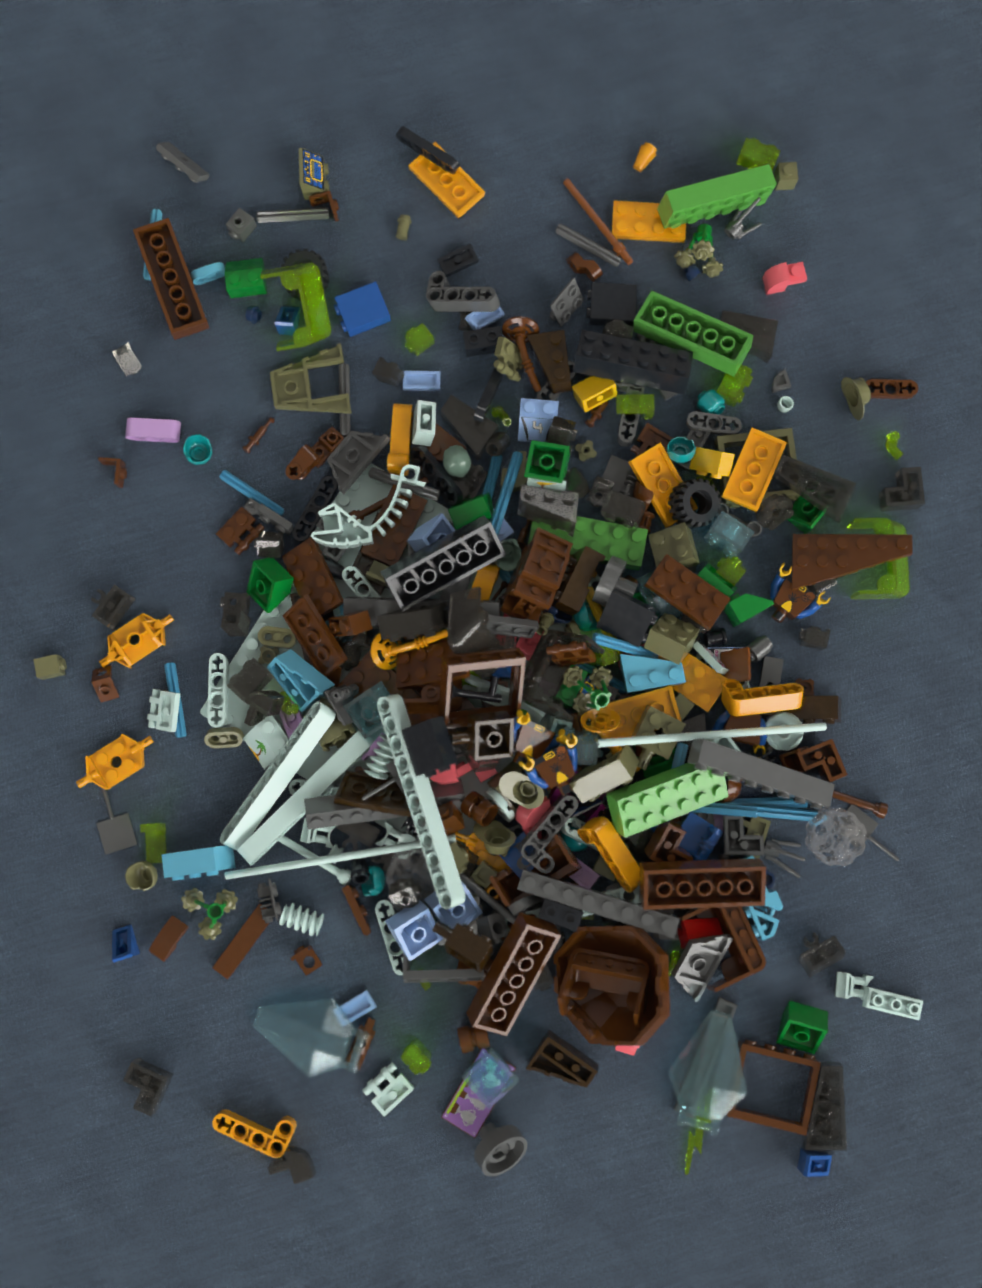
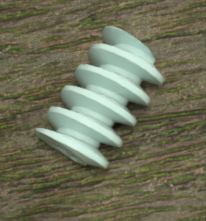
(384, 756)
(301, 919)

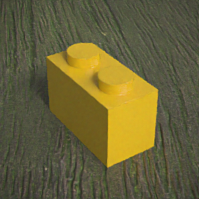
(594, 392)
(712, 462)

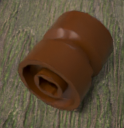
(479, 808)
(472, 1037)

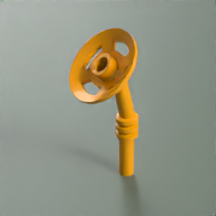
(392, 649)
(602, 725)

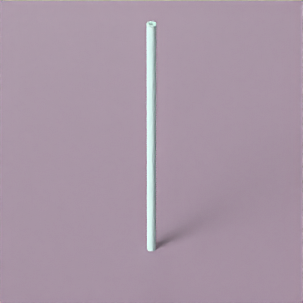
(711, 734)
(327, 859)

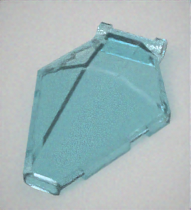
(311, 1034)
(709, 1073)

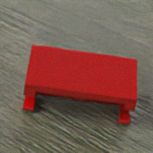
(698, 929)

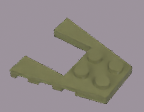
(292, 385)

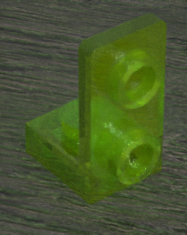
(636, 405)
(155, 841)

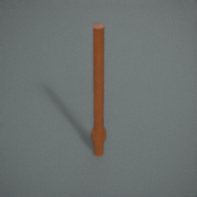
(618, 246)

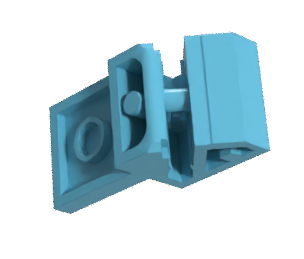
(763, 924)

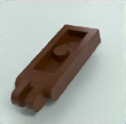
(359, 911)

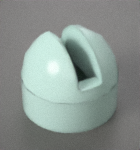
(785, 404)

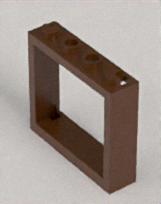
(477, 661)
(773, 1121)

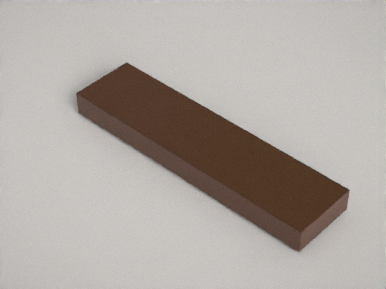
(241, 944)

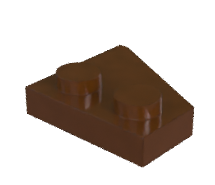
(441, 442)

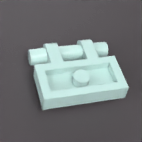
(163, 710)
(392, 1094)

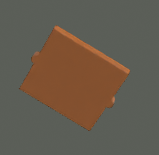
(738, 664)

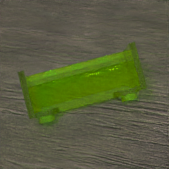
(308, 280)
(896, 583)

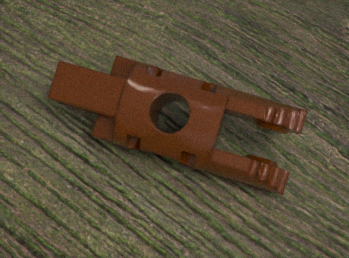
(367, 1027)

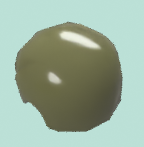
(141, 875)

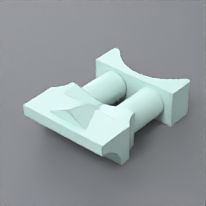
(310, 835)
(402, 836)
(845, 985)

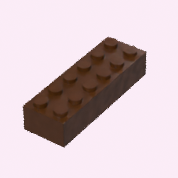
(171, 278)
(702, 884)
(513, 974)

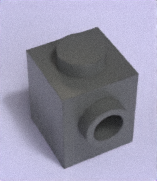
(241, 225)

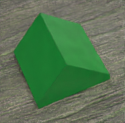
(805, 515)

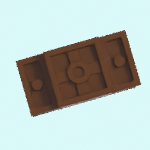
(536, 576)

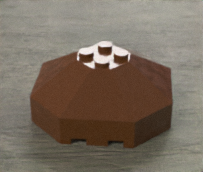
(604, 1015)

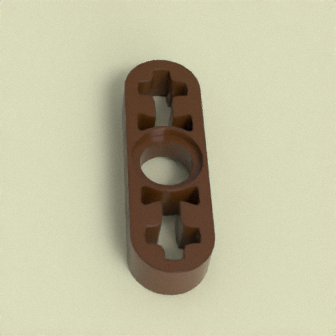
(903, 394)

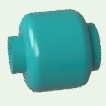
(710, 402)

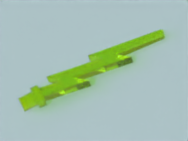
(696, 1141)

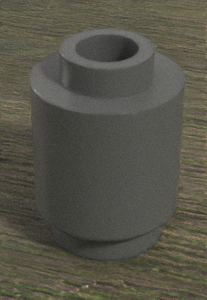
(759, 648)

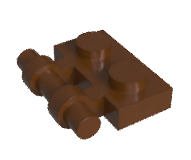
(650, 437)
(236, 527)
(571, 653)

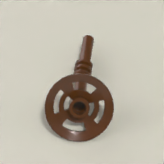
(518, 335)

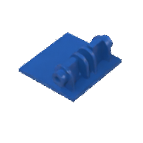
(699, 836)

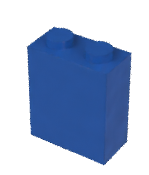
(362, 309)

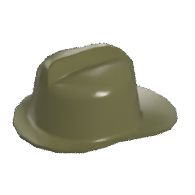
(857, 395)
(521, 790)
(495, 837)

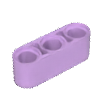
(153, 430)

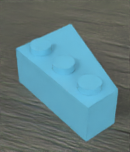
(649, 673)
(299, 679)
(197, 862)

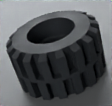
(302, 257)
(707, 499)

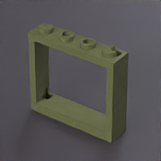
(738, 440)

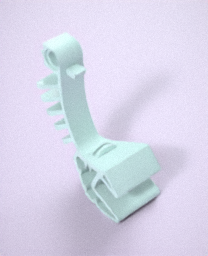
(346, 531)

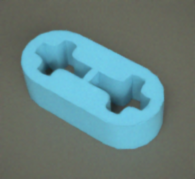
(208, 273)

